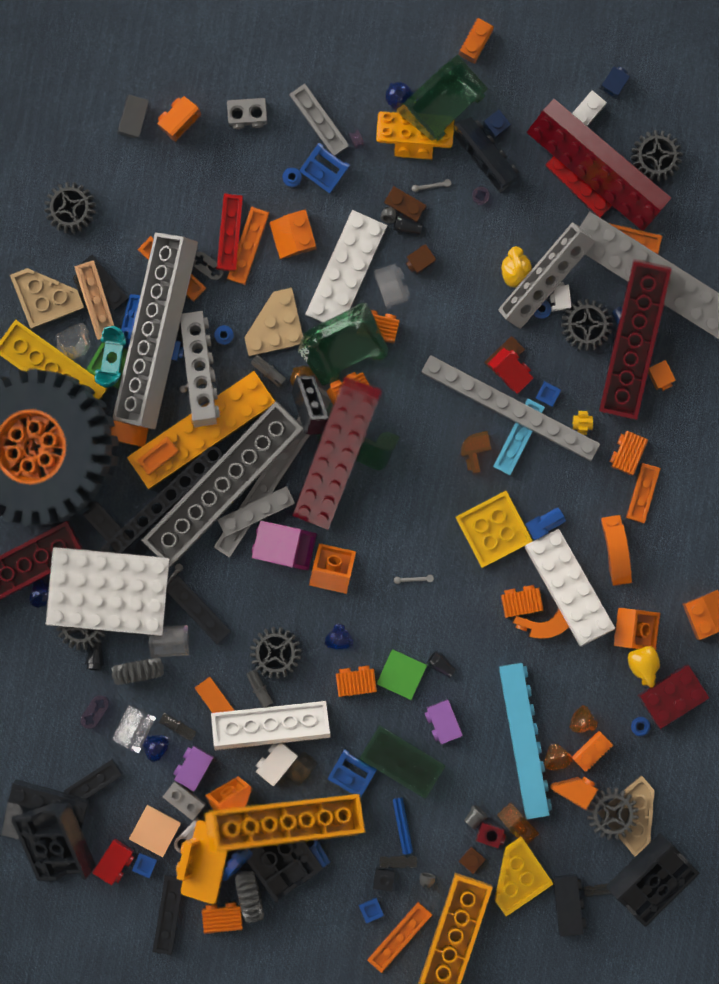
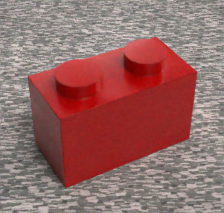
(510, 370)
(113, 862)

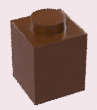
(420, 259)

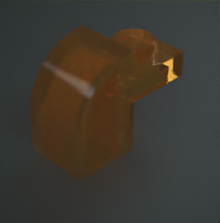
(471, 446)

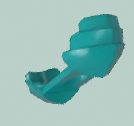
(114, 342)

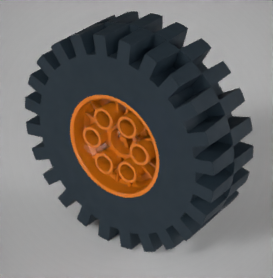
(79, 429)

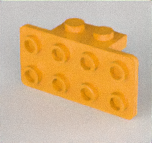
(407, 139)
(200, 868)

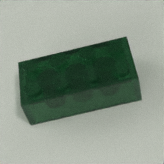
(402, 761)

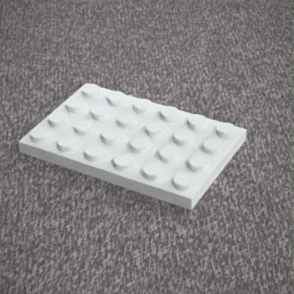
(107, 591)

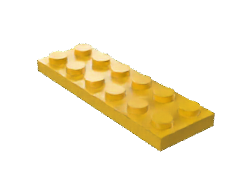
(30, 351)

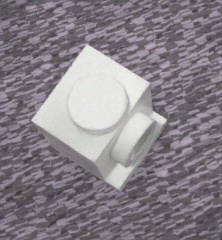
(560, 298)

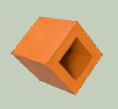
(661, 375)

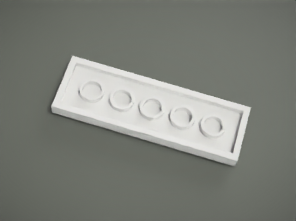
(346, 267)
(569, 587)
(270, 725)

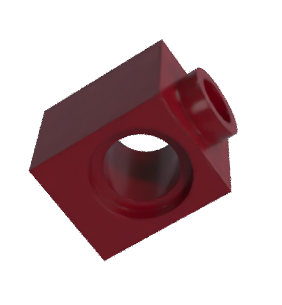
(484, 829)

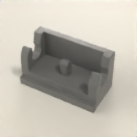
(132, 116)

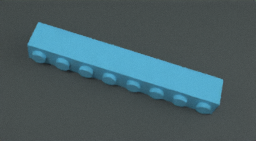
(524, 741)

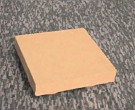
(155, 830)

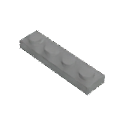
(319, 120)
(256, 511)

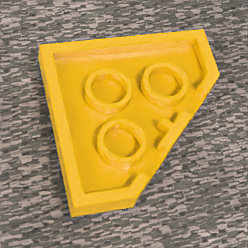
(519, 877)

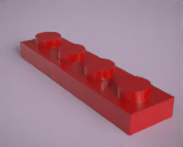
(584, 192)
(229, 232)

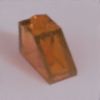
(517, 823)

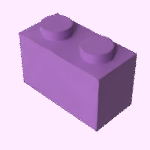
(443, 721)
(193, 767)

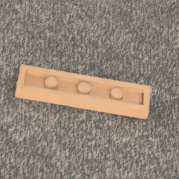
(94, 297)

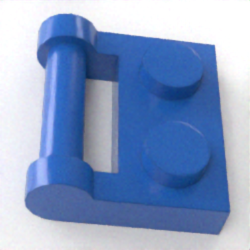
(321, 173)
(347, 778)

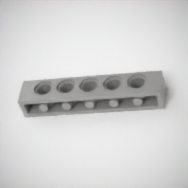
(546, 275)
(200, 415)

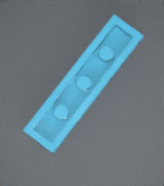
(515, 443)

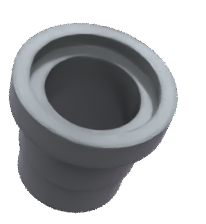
(475, 816)

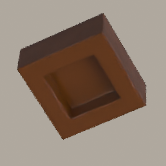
(472, 860)

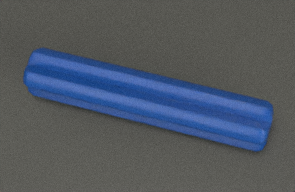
(402, 825)

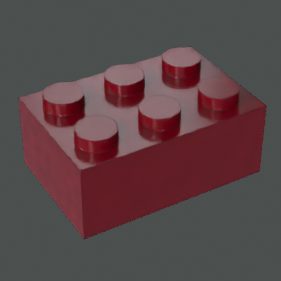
(673, 696)

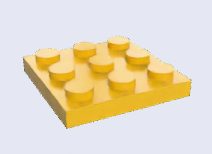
(493, 529)

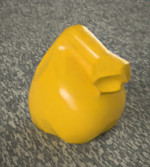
(515, 267)
(644, 664)

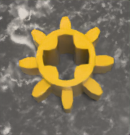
(582, 422)

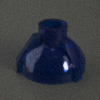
(394, 100)
(39, 594)
(338, 638)
(155, 747)

